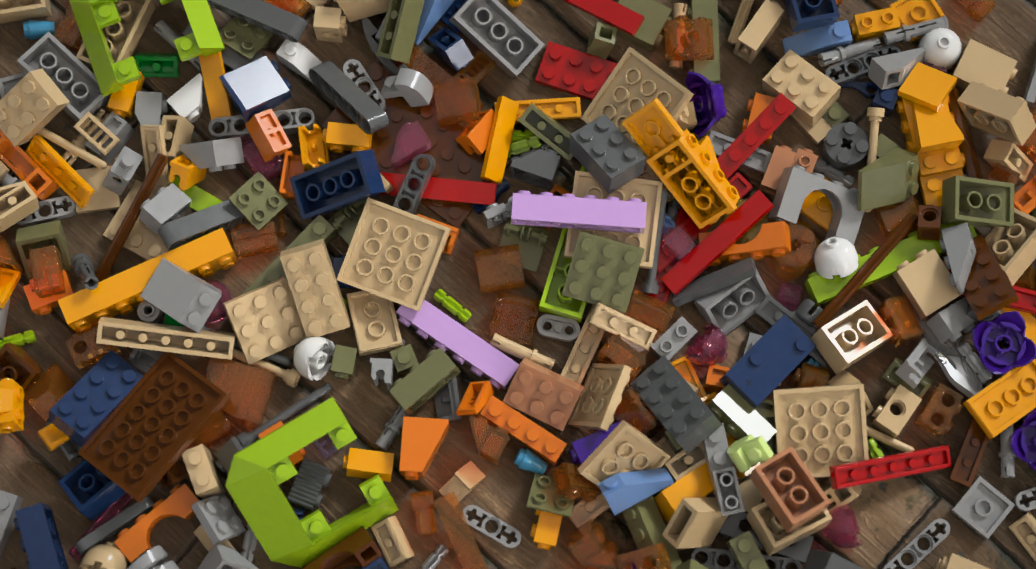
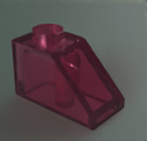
(409, 143)

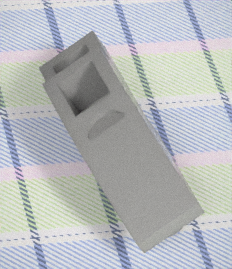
(722, 473)

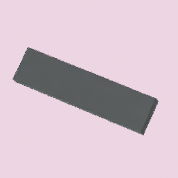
(716, 281)

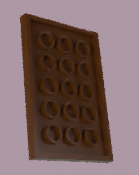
(153, 425)

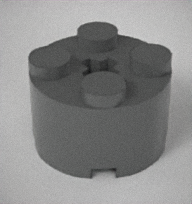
(848, 135)

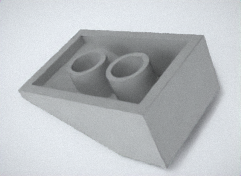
(181, 295)

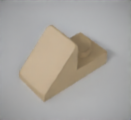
(463, 481)

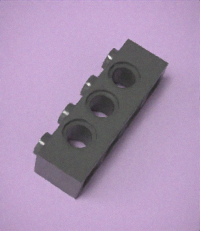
(797, 551)

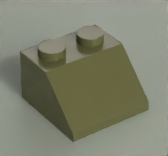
(42, 236)

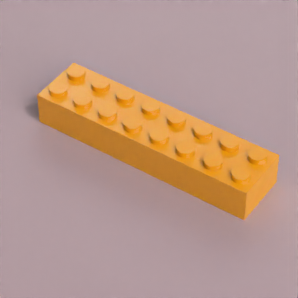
(123, 290)

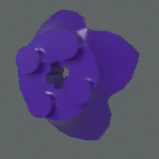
(707, 102)
(1011, 329)
(1024, 440)

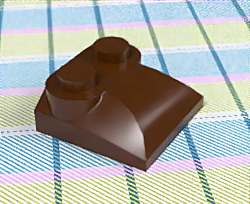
(18, 366)

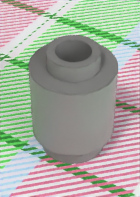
(154, 317)

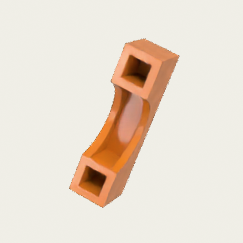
(26, 168)
(771, 240)
(523, 429)
(136, 540)

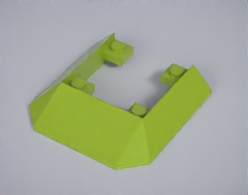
(111, 76)
(265, 464)

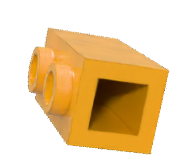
(874, 23)
(123, 101)
(346, 137)
(368, 463)
(547, 530)

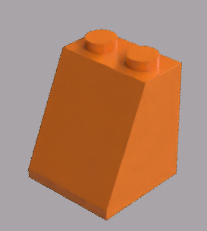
(420, 444)

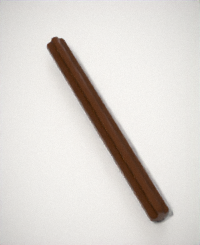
(131, 217)
(865, 271)

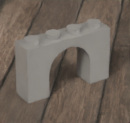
(797, 184)

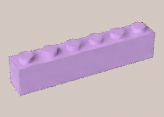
(578, 213)
(461, 343)

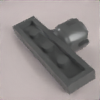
(772, 311)

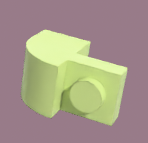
(749, 452)

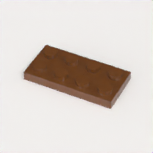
(987, 284)

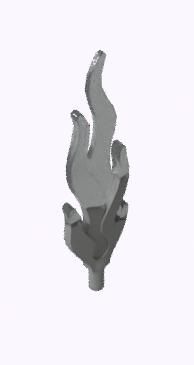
(951, 361)

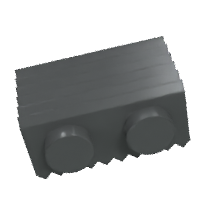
(309, 485)

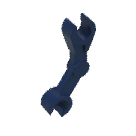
(861, 87)

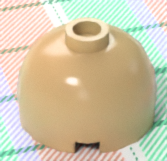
(104, 557)

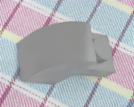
(411, 85)

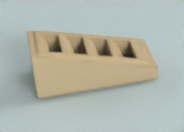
(85, 121)

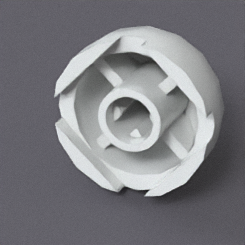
(941, 47)
(835, 257)
(312, 357)

